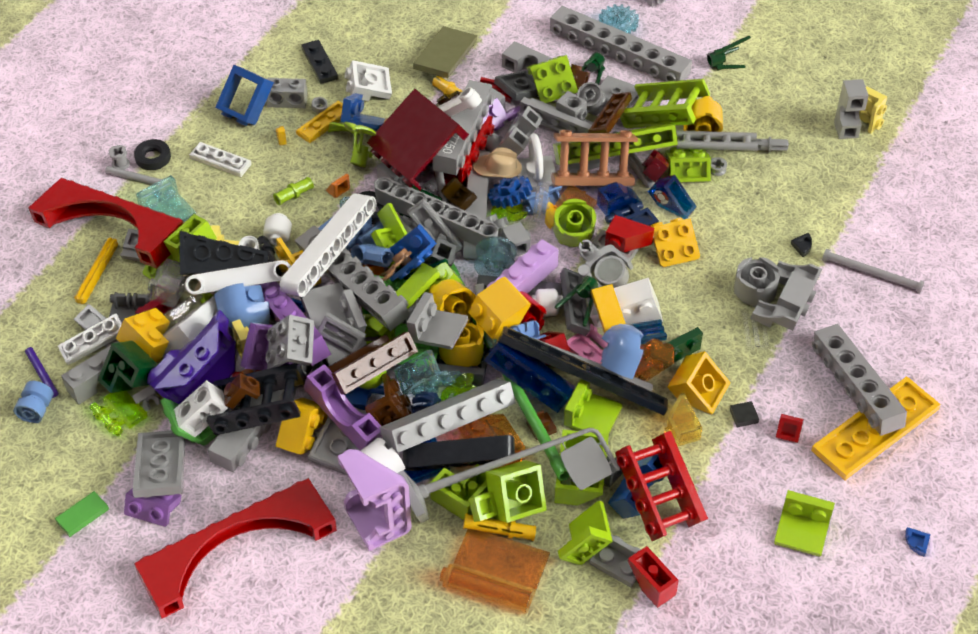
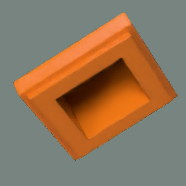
(339, 186)

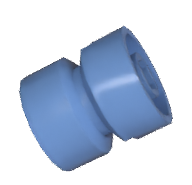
(34, 400)

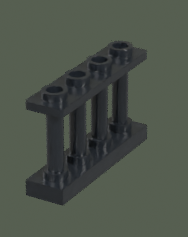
(269, 412)

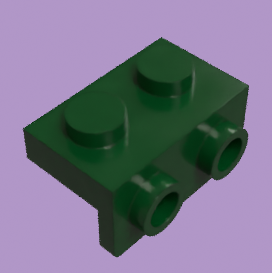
(687, 344)

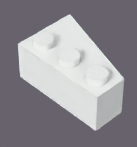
(636, 303)

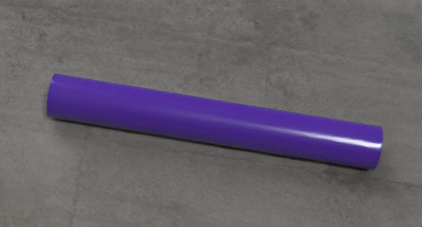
(40, 370)

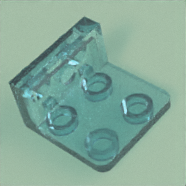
(423, 375)

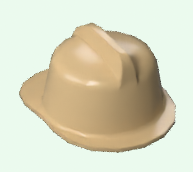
(499, 163)

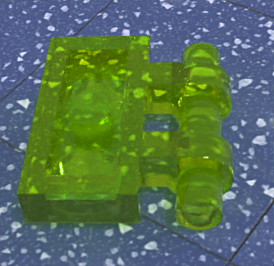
(123, 407)

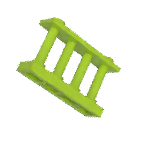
(664, 114)

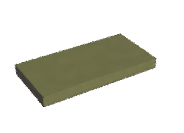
(445, 52)

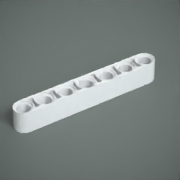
(328, 245)

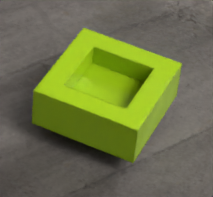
(483, 506)

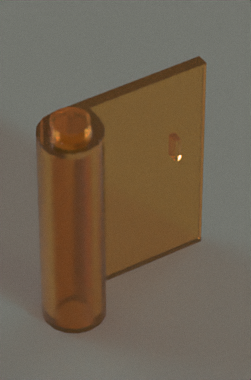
(496, 570)

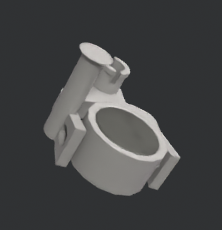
(608, 268)

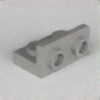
(614, 560)

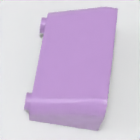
(380, 500)

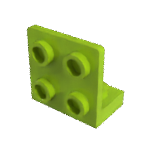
(553, 78)
(689, 164)
(590, 410)
(804, 523)
(589, 535)

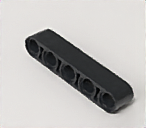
(458, 452)

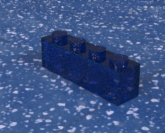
(530, 375)

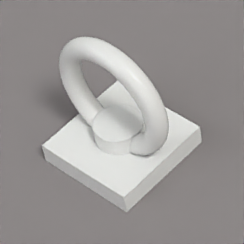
(537, 167)

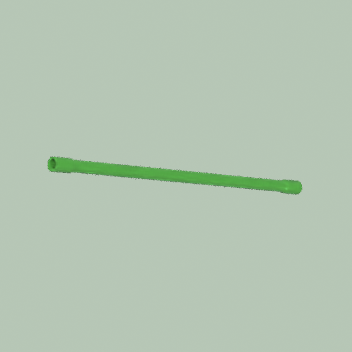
(533, 420)

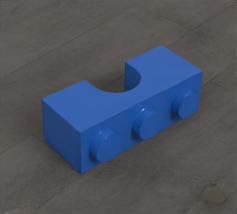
(622, 499)

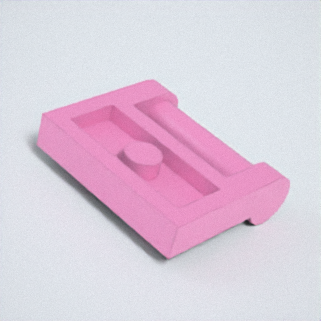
(584, 347)

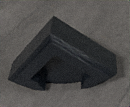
(802, 244)

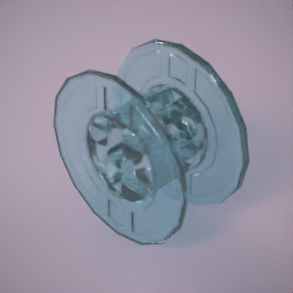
(488, 260)

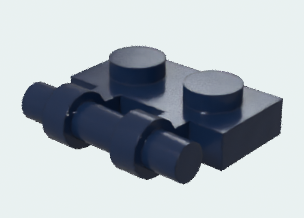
(635, 213)

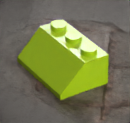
(566, 491)

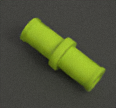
(293, 191)

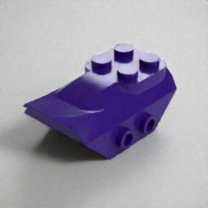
(206, 357)

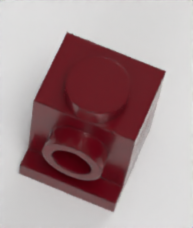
(655, 165)

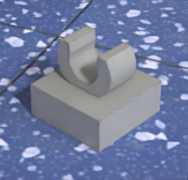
(499, 222)
(145, 395)

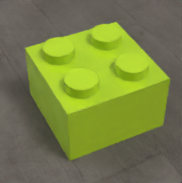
(517, 490)

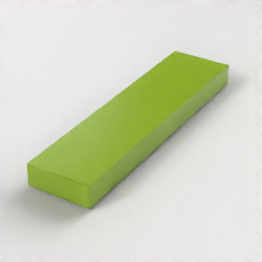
(411, 291)

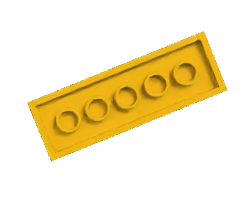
(857, 443)

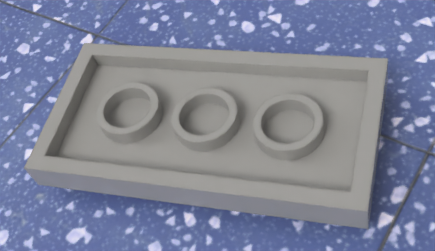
(159, 464)

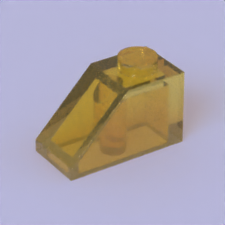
(683, 422)

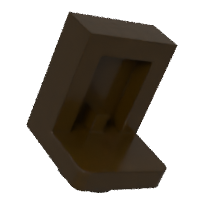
(458, 194)

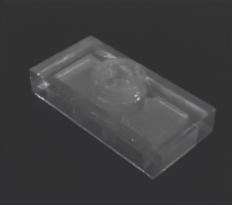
(542, 202)

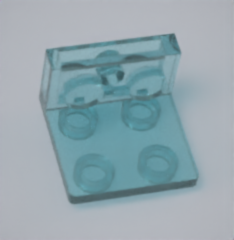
(165, 198)

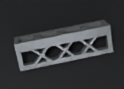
(555, 119)

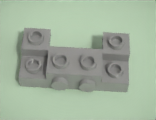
(792, 303)

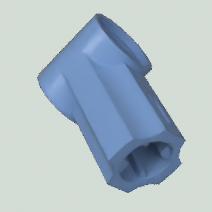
(373, 254)

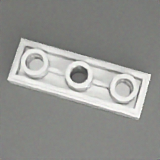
(220, 159)
(90, 339)

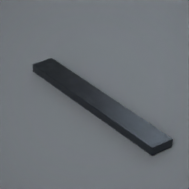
(583, 370)

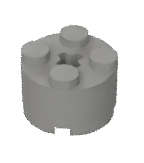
(756, 281)

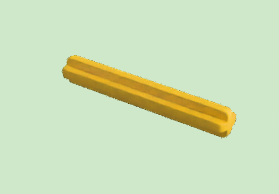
(96, 271)

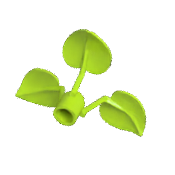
(360, 152)

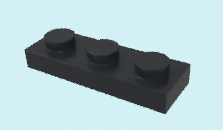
(319, 61)

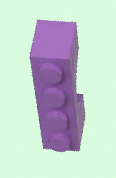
(357, 426)

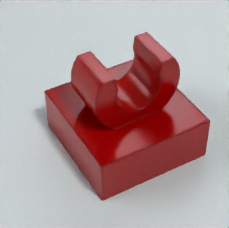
(789, 428)

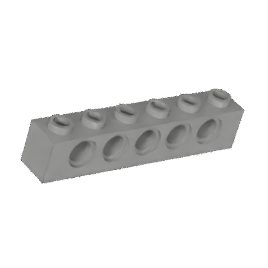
(859, 379)

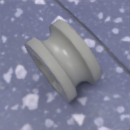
(720, 162)

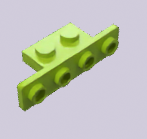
(392, 230)

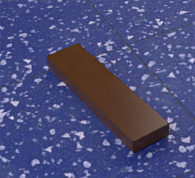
(611, 113)

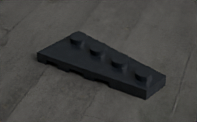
(206, 255)

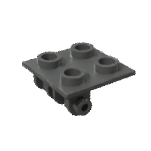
(125, 305)

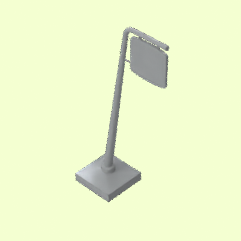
(583, 462)

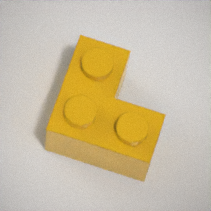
(147, 332)
(297, 433)

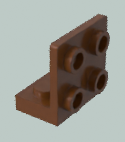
(392, 405)

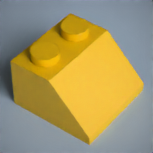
(499, 307)
(700, 381)

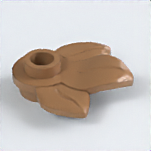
(401, 259)

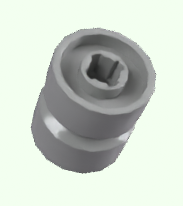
(594, 96)

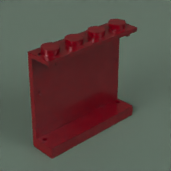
(413, 136)

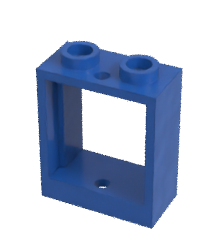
(258, 99)

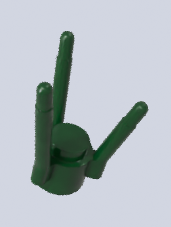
(718, 57)
(595, 63)
(583, 289)

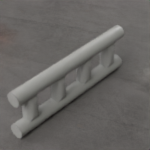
(706, 144)

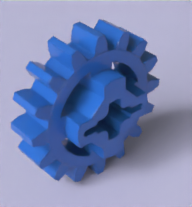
(510, 192)

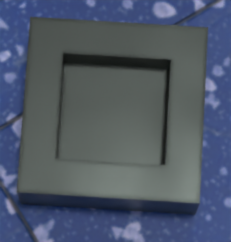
(744, 414)

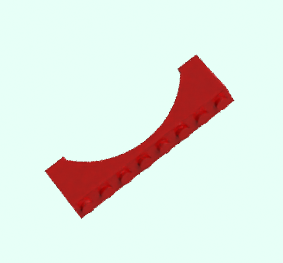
(72, 200)
(169, 570)

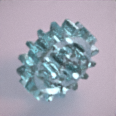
(620, 18)

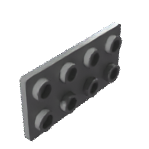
(339, 303)

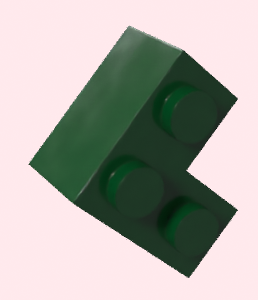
(125, 367)

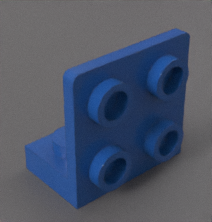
(351, 110)
(419, 243)

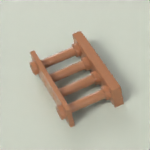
(602, 177)

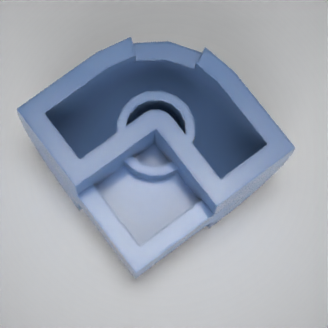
(244, 304)
(623, 350)

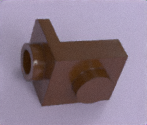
(239, 387)

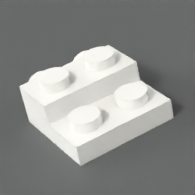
(368, 80)

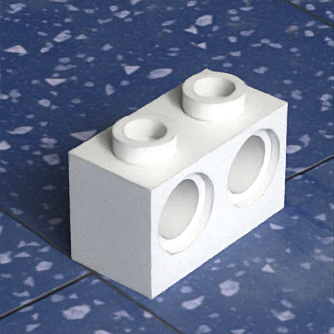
(195, 409)

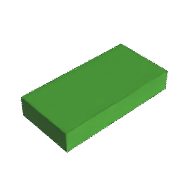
(82, 514)

